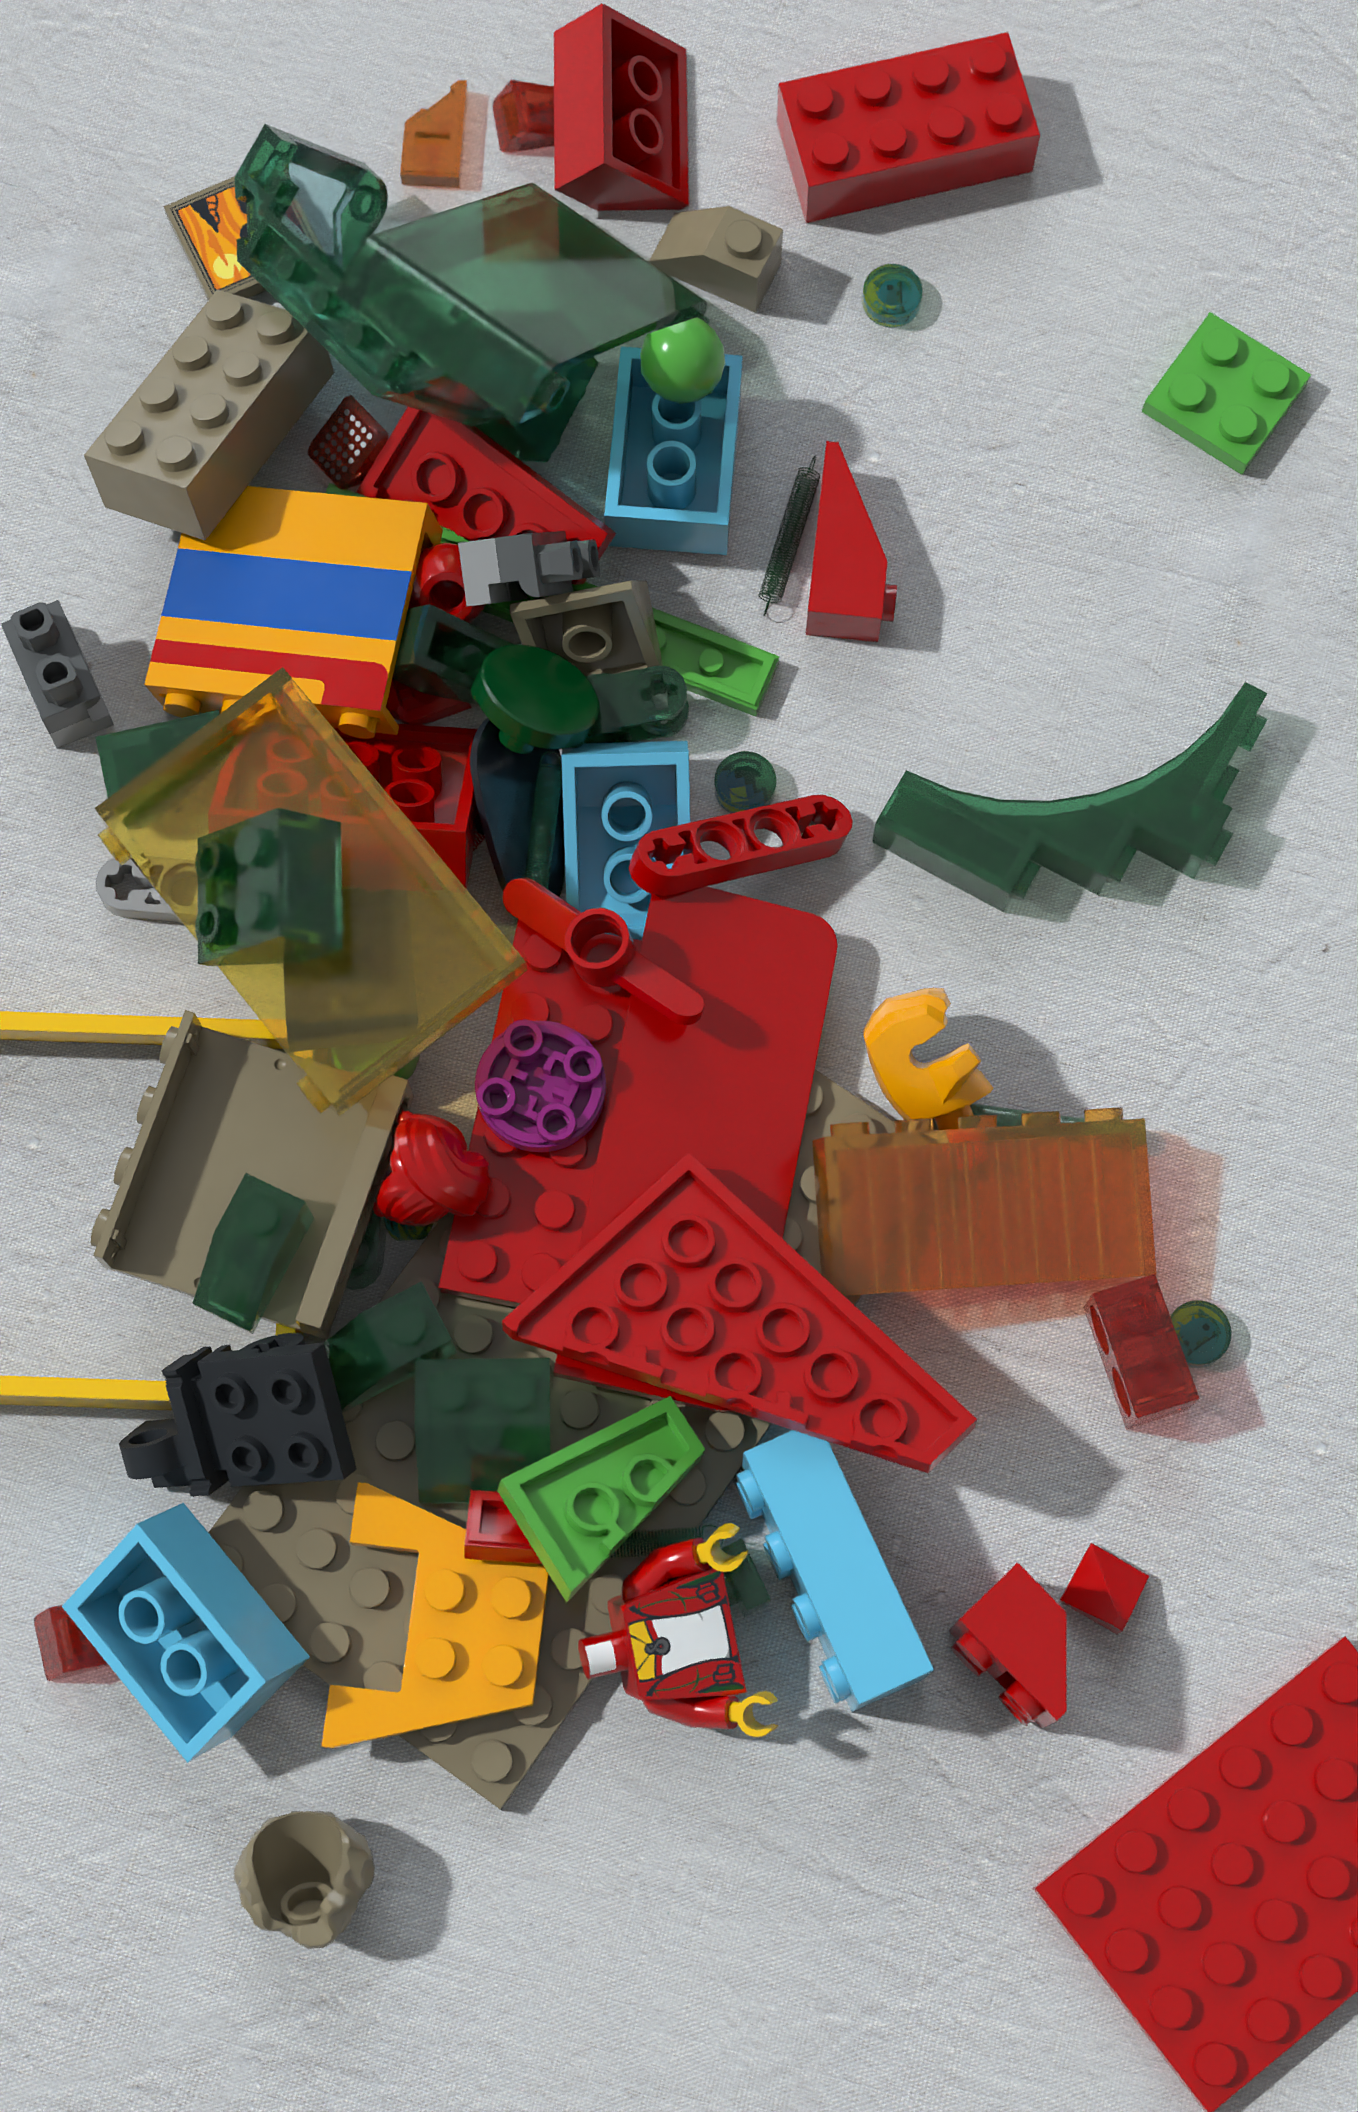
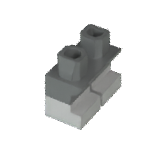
(524, 565)
(56, 673)

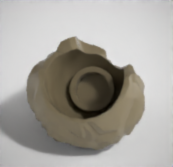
(304, 1876)

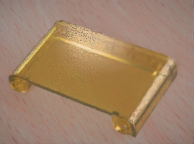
(412, 935)

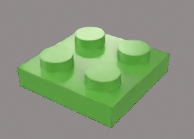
(1226, 393)

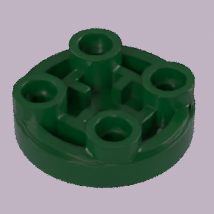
(535, 698)

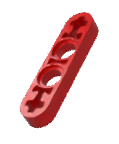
(737, 836)

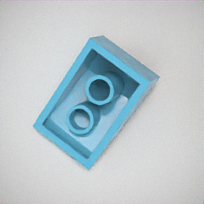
(608, 805)

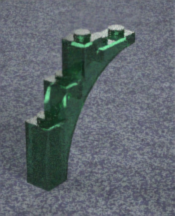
(991, 842)

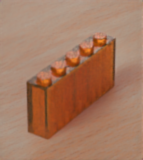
(983, 1202)

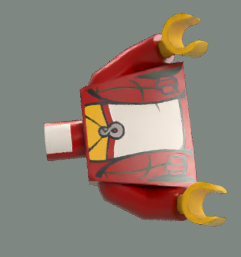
(679, 1638)

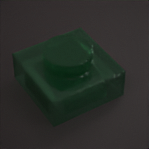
(744, 1583)

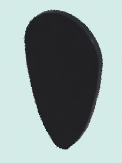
(505, 802)

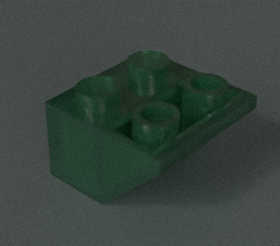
(269, 890)

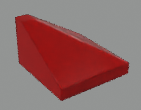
(1104, 1589)

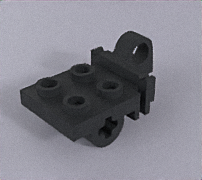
(245, 1420)

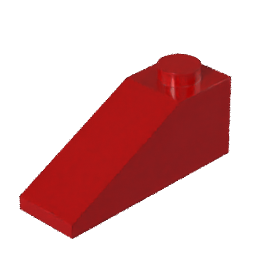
(848, 562)

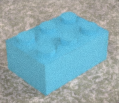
(672, 463)
(185, 1631)

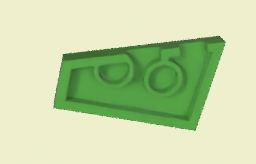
(599, 1490)

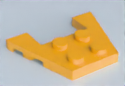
(468, 1634)

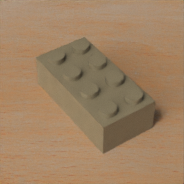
(208, 415)

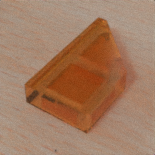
(436, 141)

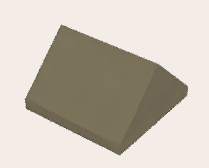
(594, 628)

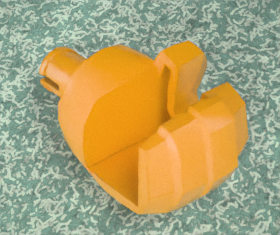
(914, 1088)

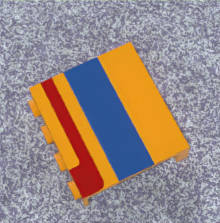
(297, 588)

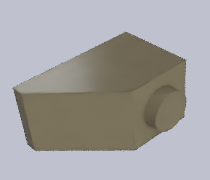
(722, 253)

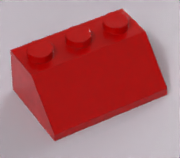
(620, 114)

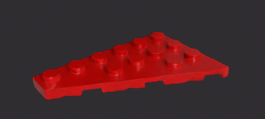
(728, 1313)

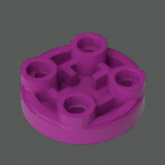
(540, 1086)

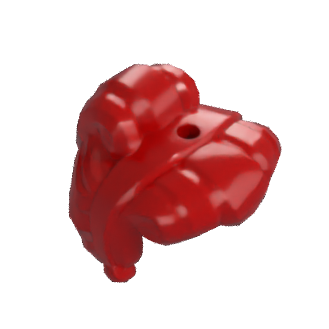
(431, 1173)

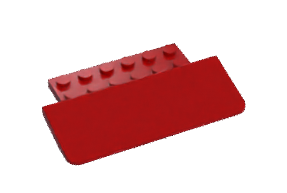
(714, 1089)

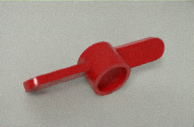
(627, 968)

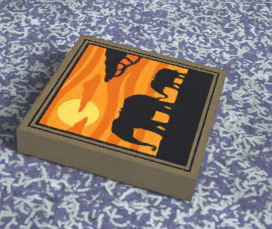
(207, 232)

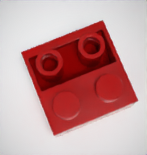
(1022, 1643)

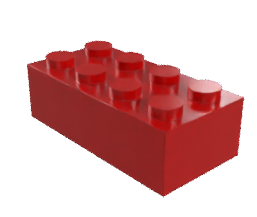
(907, 127)

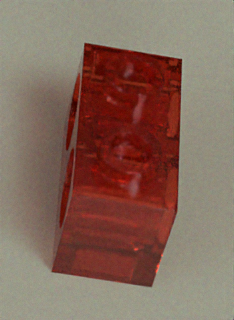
(1140, 1351)

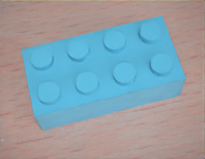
(834, 1568)

